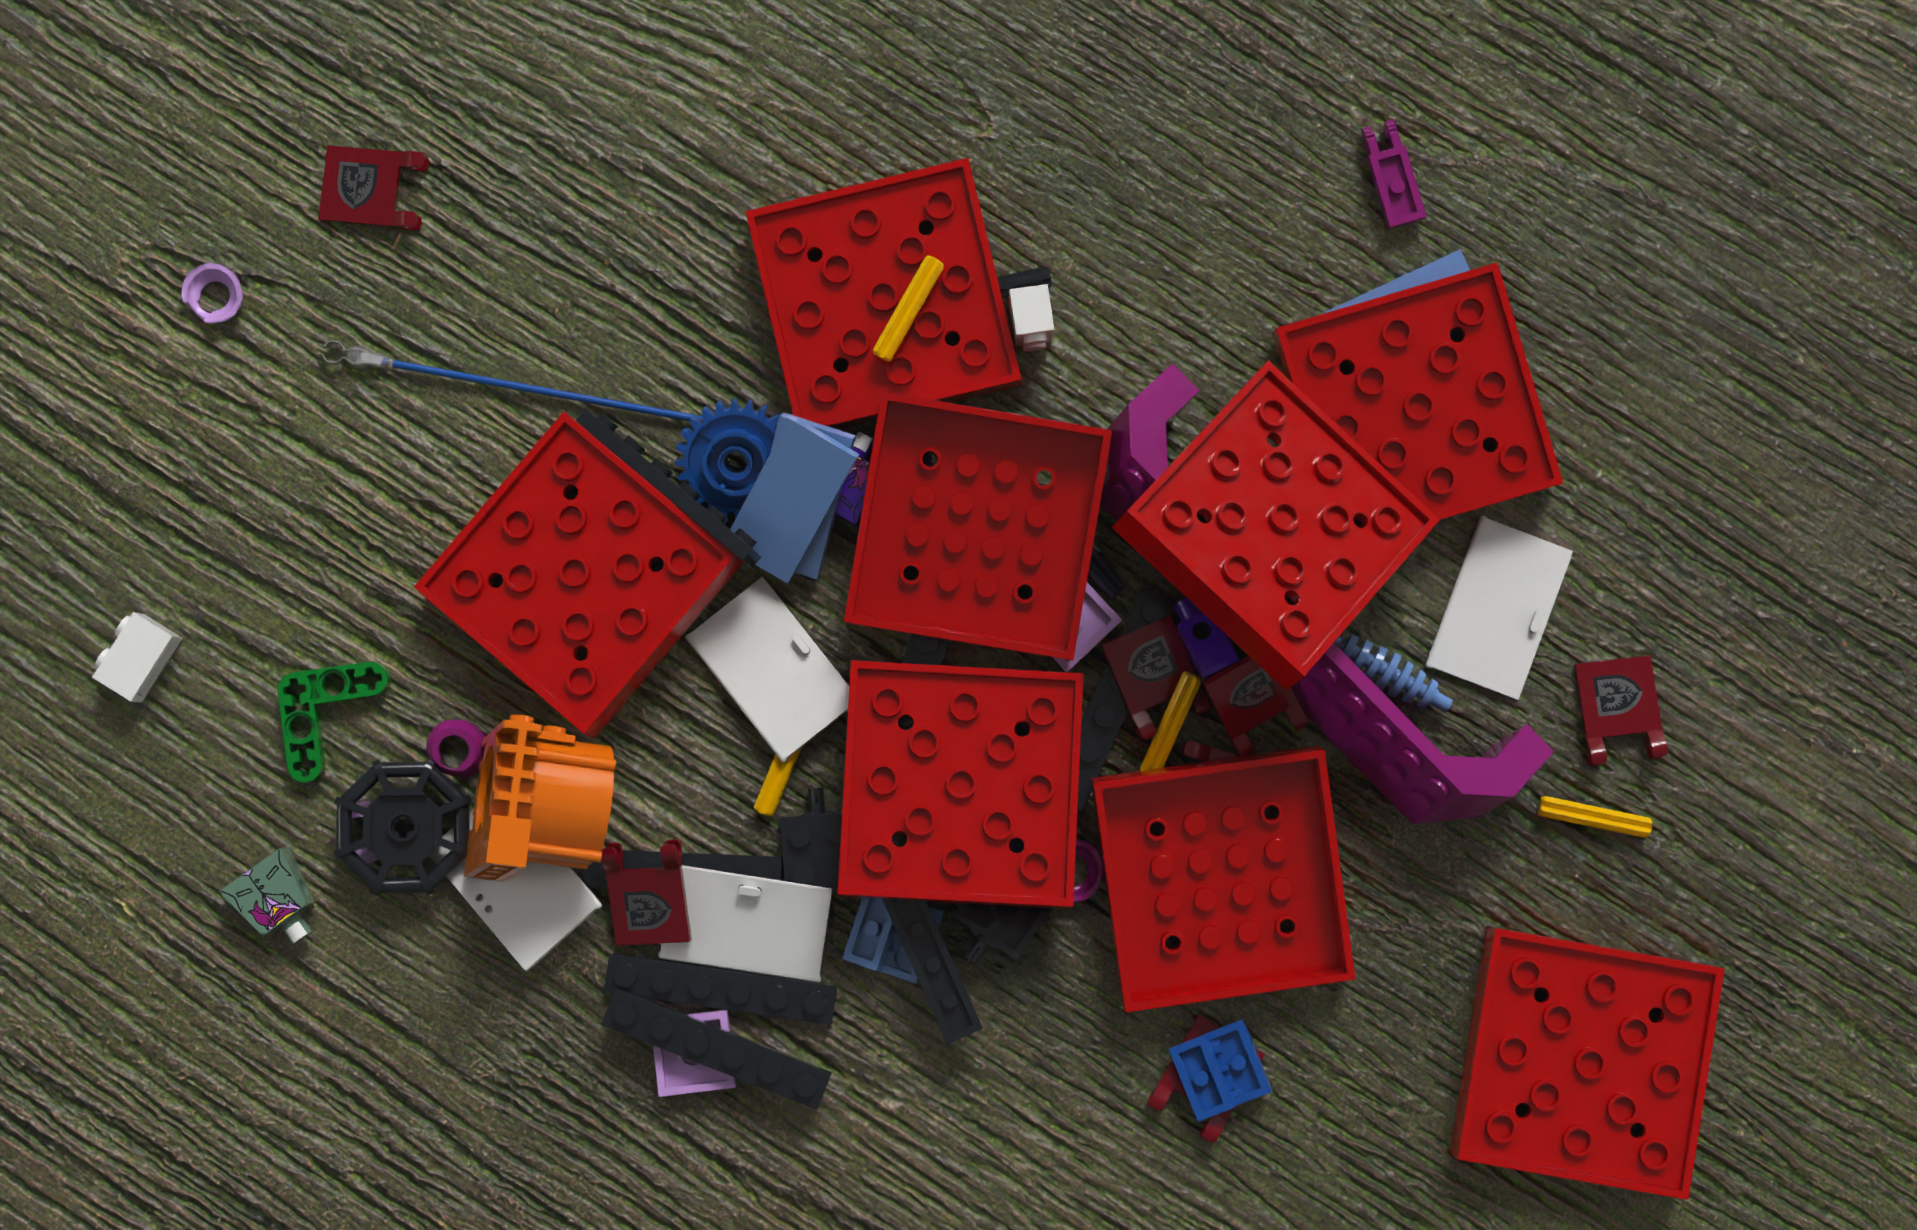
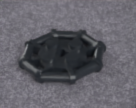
(386, 811)

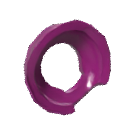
(467, 731)
(1095, 871)

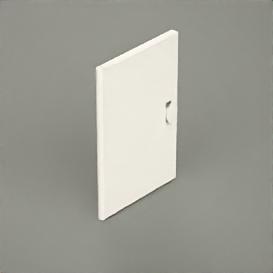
(1493, 606)
(766, 669)
(530, 908)
(753, 929)

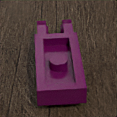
(1393, 178)

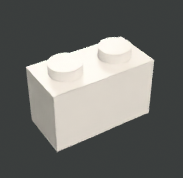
(1031, 317)
(136, 656)

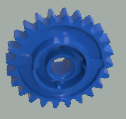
(710, 443)

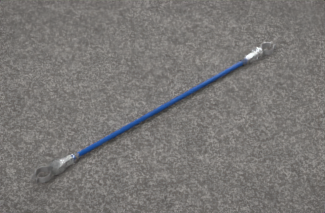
(362, 358)

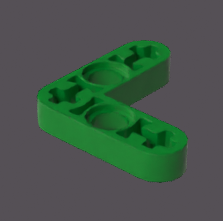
(315, 695)

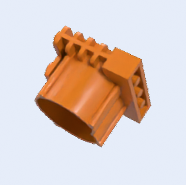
(538, 800)

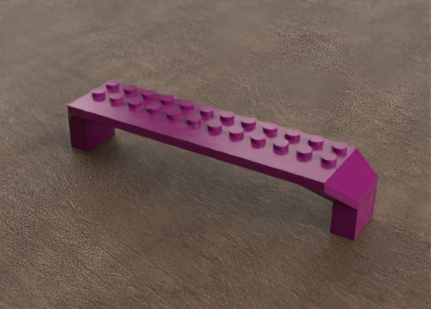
(1335, 691)

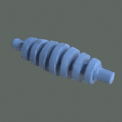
(1388, 672)

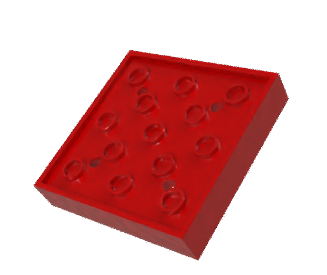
(867, 263)
(1430, 400)
(977, 525)
(1276, 525)
(578, 575)
(961, 785)
(1223, 878)
(1587, 1062)

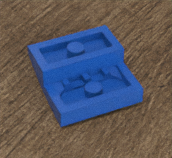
(1220, 1069)

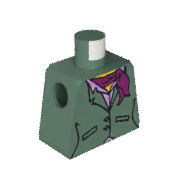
(273, 896)

